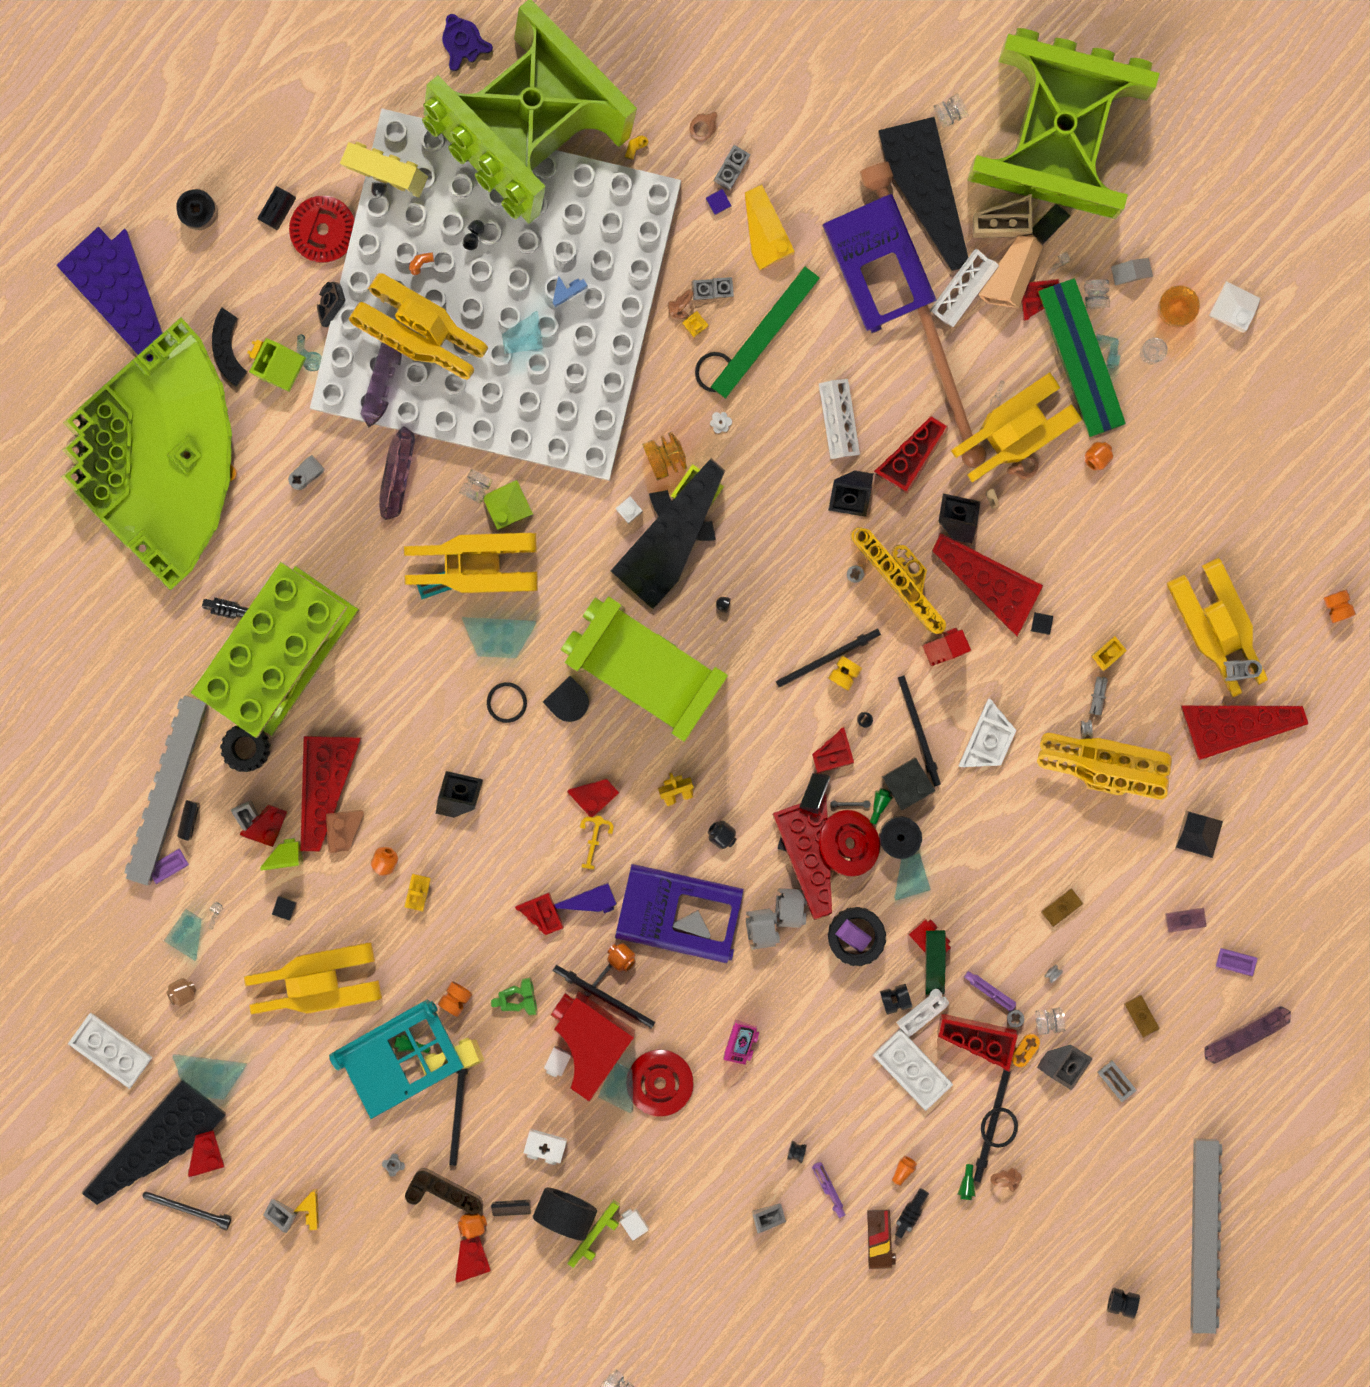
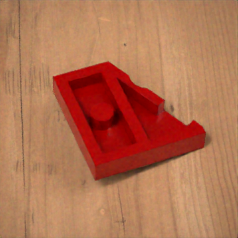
(1031, 301)
(834, 753)
(593, 796)
(266, 826)
(542, 913)
(205, 1154)
(471, 1259)

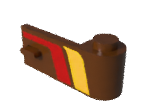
(879, 1240)

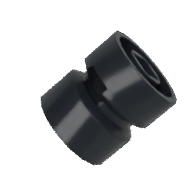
(903, 998)
(1123, 1303)

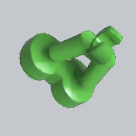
(526, 990)

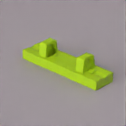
(583, 1248)

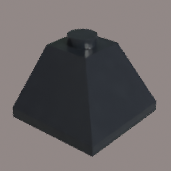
(851, 493)
(959, 517)
(458, 794)
(1199, 834)

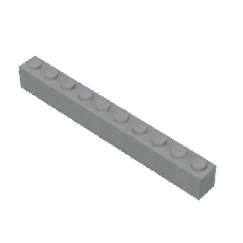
(166, 791)
(1205, 1235)

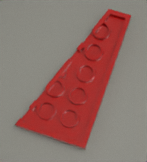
(997, 586)
(1229, 727)
(323, 779)
(800, 836)

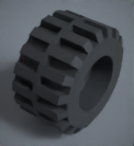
(234, 760)

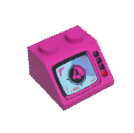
(740, 1042)

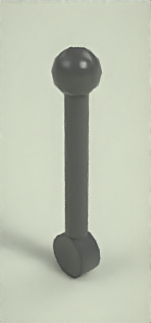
(834, 804)
(586, 993)

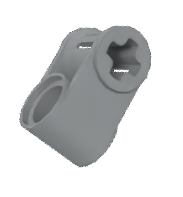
(308, 470)
(1240, 669)

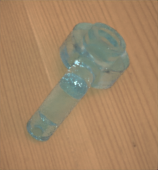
(311, 357)
(1113, 358)

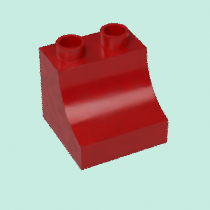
(594, 1040)

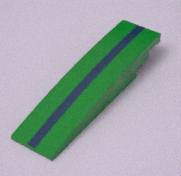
(1081, 357)

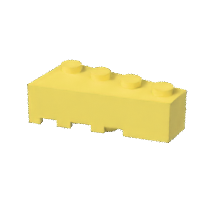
(384, 168)

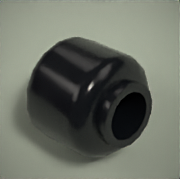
(722, 834)

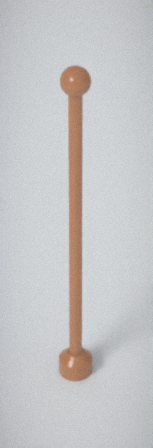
(878, 179)

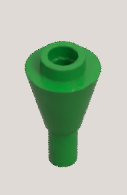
(881, 800)
(403, 1044)
(967, 1187)

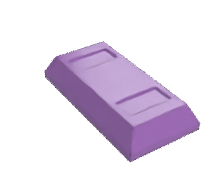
(169, 865)
(853, 936)
(1236, 962)

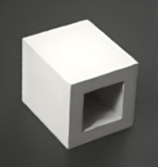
(629, 510)
(557, 1061)
(633, 1223)

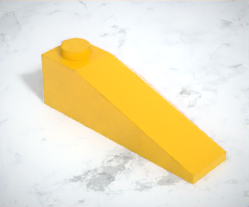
(766, 232)

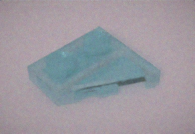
(523, 336)
(911, 878)
(185, 934)
(619, 1088)

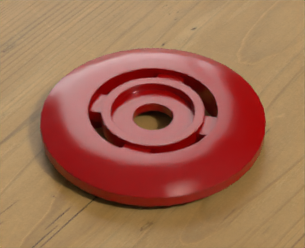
(305, 223)
(833, 837)
(665, 1100)

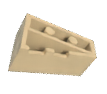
(1005, 220)

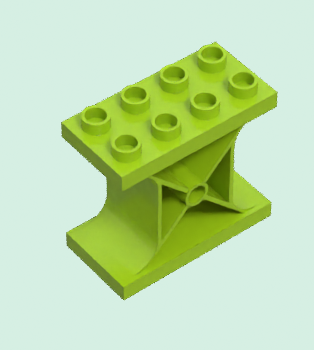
(1071, 92)
(527, 112)
(275, 651)
(643, 666)

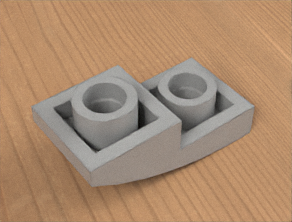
(732, 167)
(712, 288)

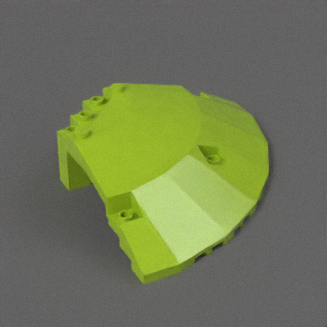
(135, 446)

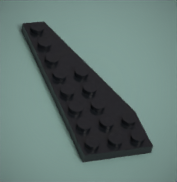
(923, 177)
(663, 550)
(158, 1139)

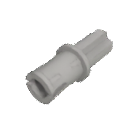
(1099, 695)

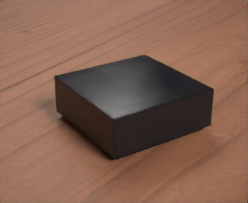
(1041, 623)
(284, 908)

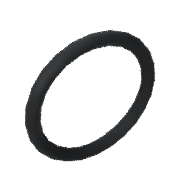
(699, 363)
(489, 702)
(984, 1122)

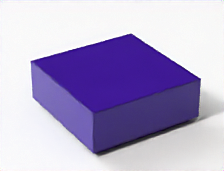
(718, 202)

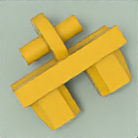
(675, 786)
(417, 892)

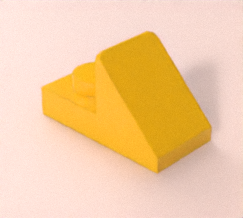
(1108, 653)
(310, 1204)

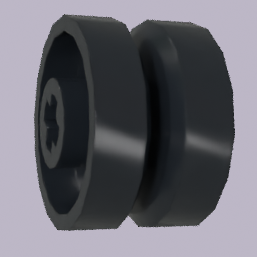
(906, 847)

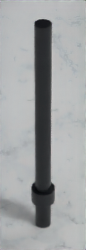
(861, 640)
(931, 766)
(571, 977)
(457, 1116)
(982, 1162)

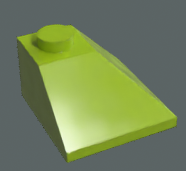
(507, 505)
(285, 855)

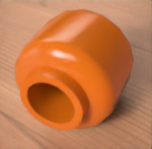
(1098, 455)
(384, 861)
(621, 957)
(472, 1225)

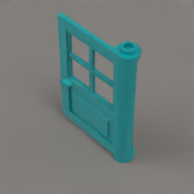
(377, 1070)

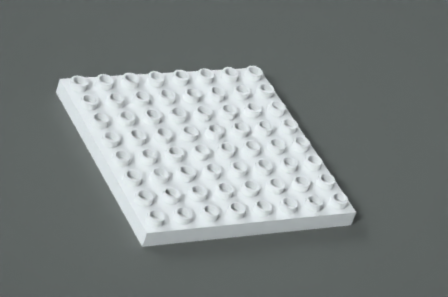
(535, 405)

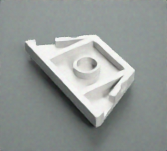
(989, 739)

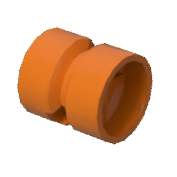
(1339, 606)
(454, 999)

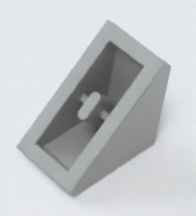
(1131, 271)
(245, 814)
(694, 924)
(280, 1215)
(768, 1217)

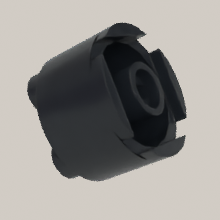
(193, 219)

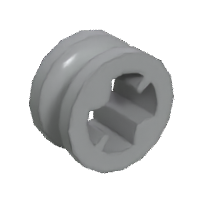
(860, 576)
(1086, 729)
(1053, 973)
(1021, 1018)

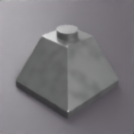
(1065, 1065)

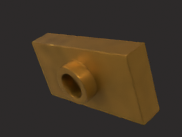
(1062, 907)
(1141, 1016)

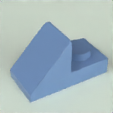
(563, 294)

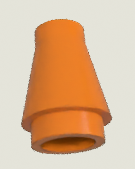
(904, 1169)

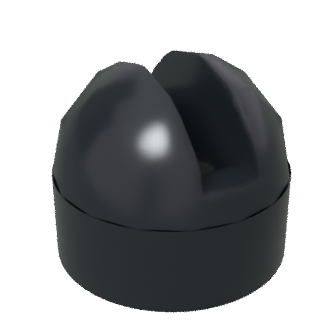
(378, 187)
(476, 227)
(470, 241)
(723, 604)
(867, 721)

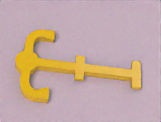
(597, 820)

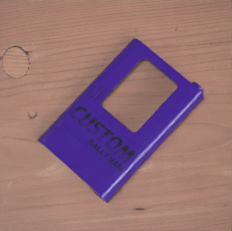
(867, 236)
(651, 909)

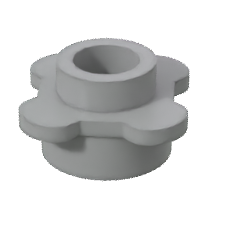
(388, 1165)

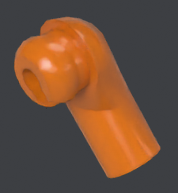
(418, 261)

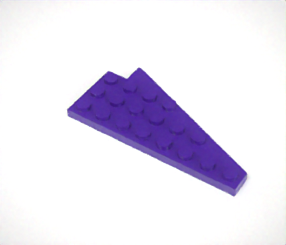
(114, 284)

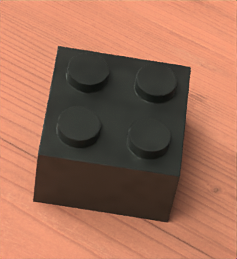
(908, 783)

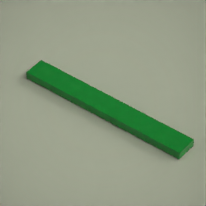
(765, 332)

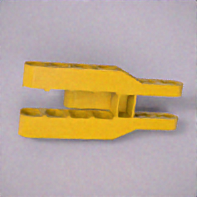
(422, 317)
(1017, 427)
(481, 569)
(912, 584)
(1225, 618)
(1110, 770)
(319, 990)

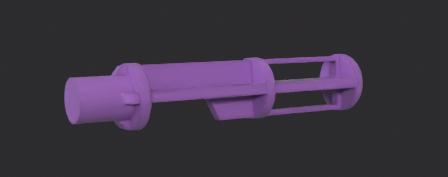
(991, 991)
(828, 1189)

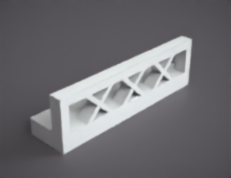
(969, 291)
(836, 418)

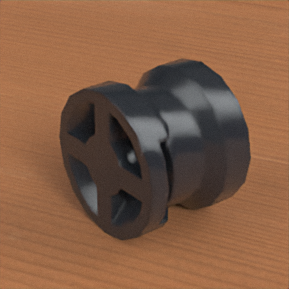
(796, 1151)

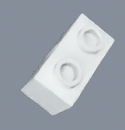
(555, 1144)

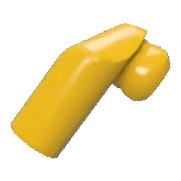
(635, 144)

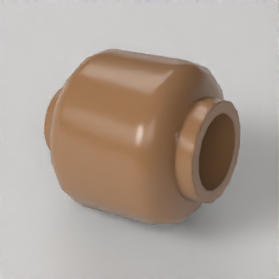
(181, 992)

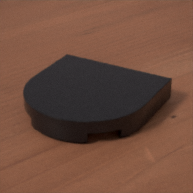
(330, 303)
(568, 701)

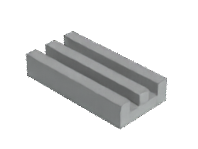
(1127, 1093)

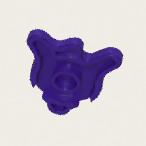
(462, 41)

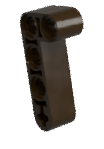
(450, 1187)

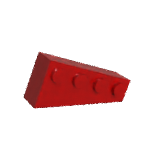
(911, 457)
(947, 647)
(979, 1038)

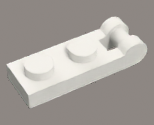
(923, 1013)

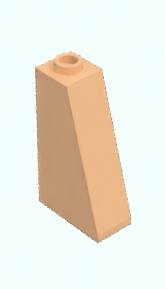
(1013, 274)

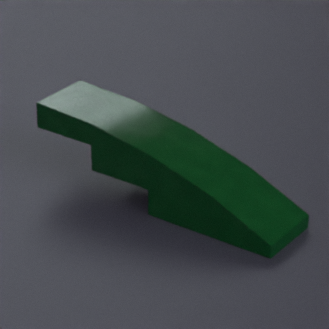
(935, 961)

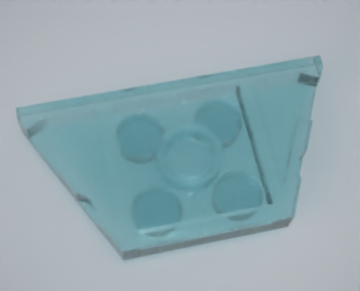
(498, 636)
(209, 1076)

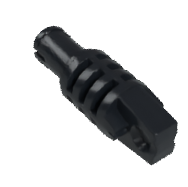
(224, 608)
(911, 1213)

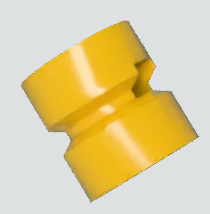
(841, 679)

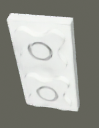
(110, 1050)
(912, 1069)

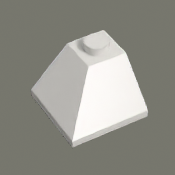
(1235, 307)

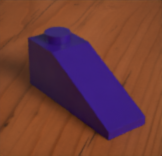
(592, 900)

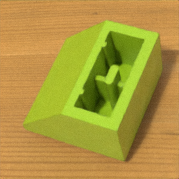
(277, 365)

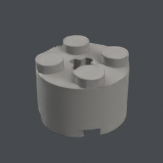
(790, 908)
(762, 928)

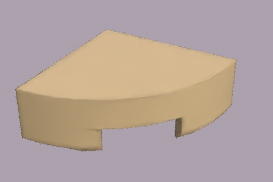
(992, 498)

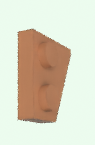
(342, 829)

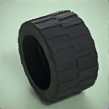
(857, 959)
(564, 1214)

